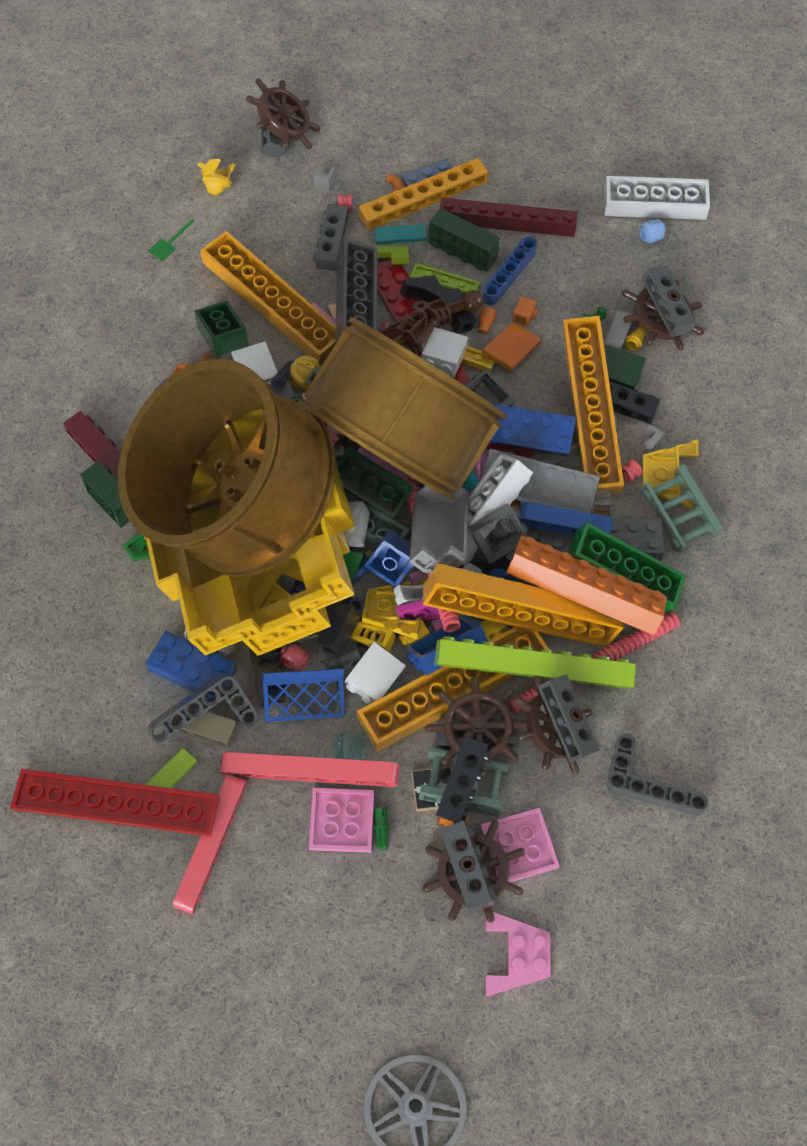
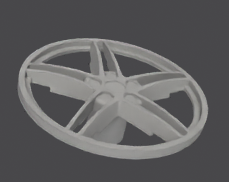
(415, 1105)

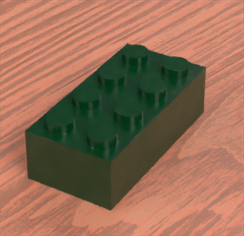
(463, 240)
(373, 483)

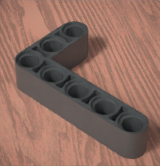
(204, 705)
(647, 785)

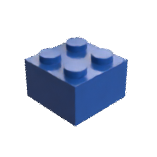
(390, 558)

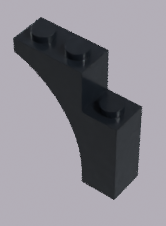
(429, 290)
(343, 620)

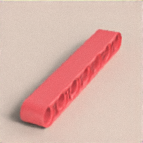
(207, 849)

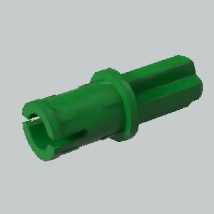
(381, 828)

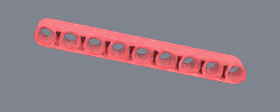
(310, 769)

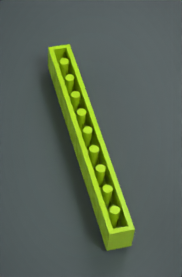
(533, 663)

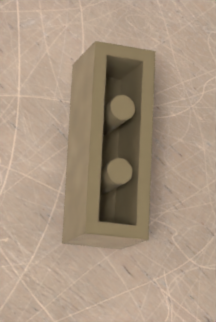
(210, 727)

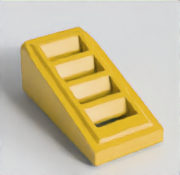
(385, 639)

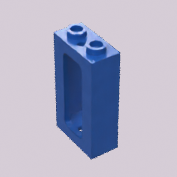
(423, 651)

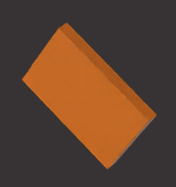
(511, 346)

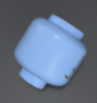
(652, 231)

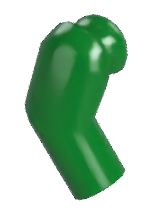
(601, 311)

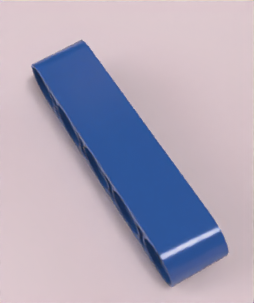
(509, 271)
(560, 519)

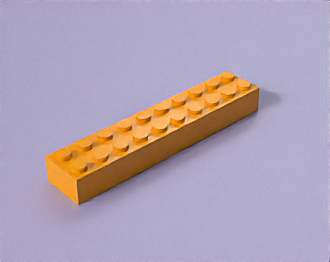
(270, 296)
(592, 402)
(517, 605)
(418, 701)

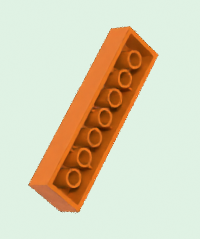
(587, 584)

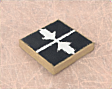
(422, 777)

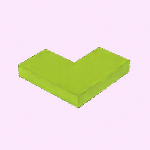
(398, 254)

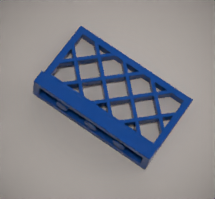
(307, 677)

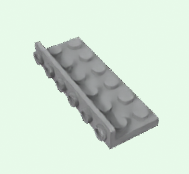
(554, 484)

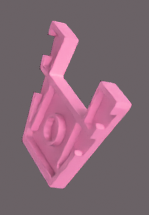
(526, 955)

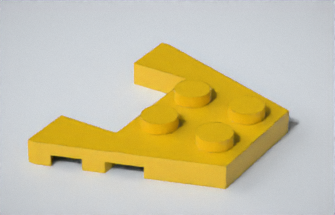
(661, 466)
(381, 611)

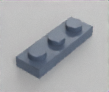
(425, 172)

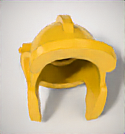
(216, 179)
(300, 370)

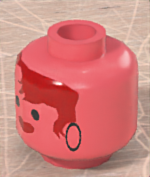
(294, 657)

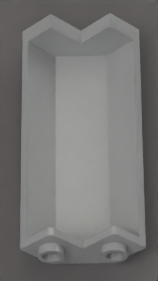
(439, 529)

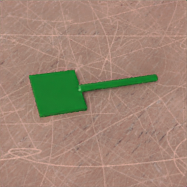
(163, 249)

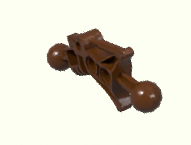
(415, 330)

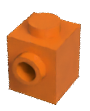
(525, 311)

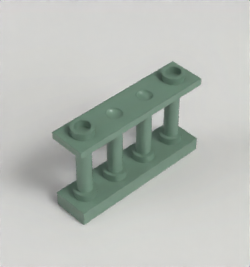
(691, 493)
(488, 805)

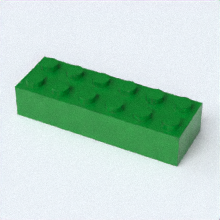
(625, 560)

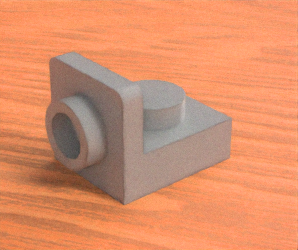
(654, 438)

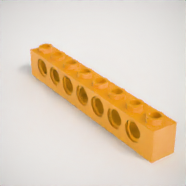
(423, 193)

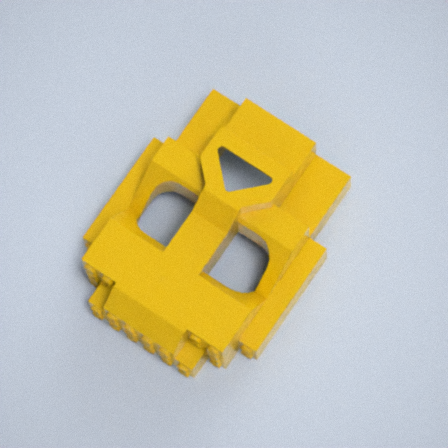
(230, 608)

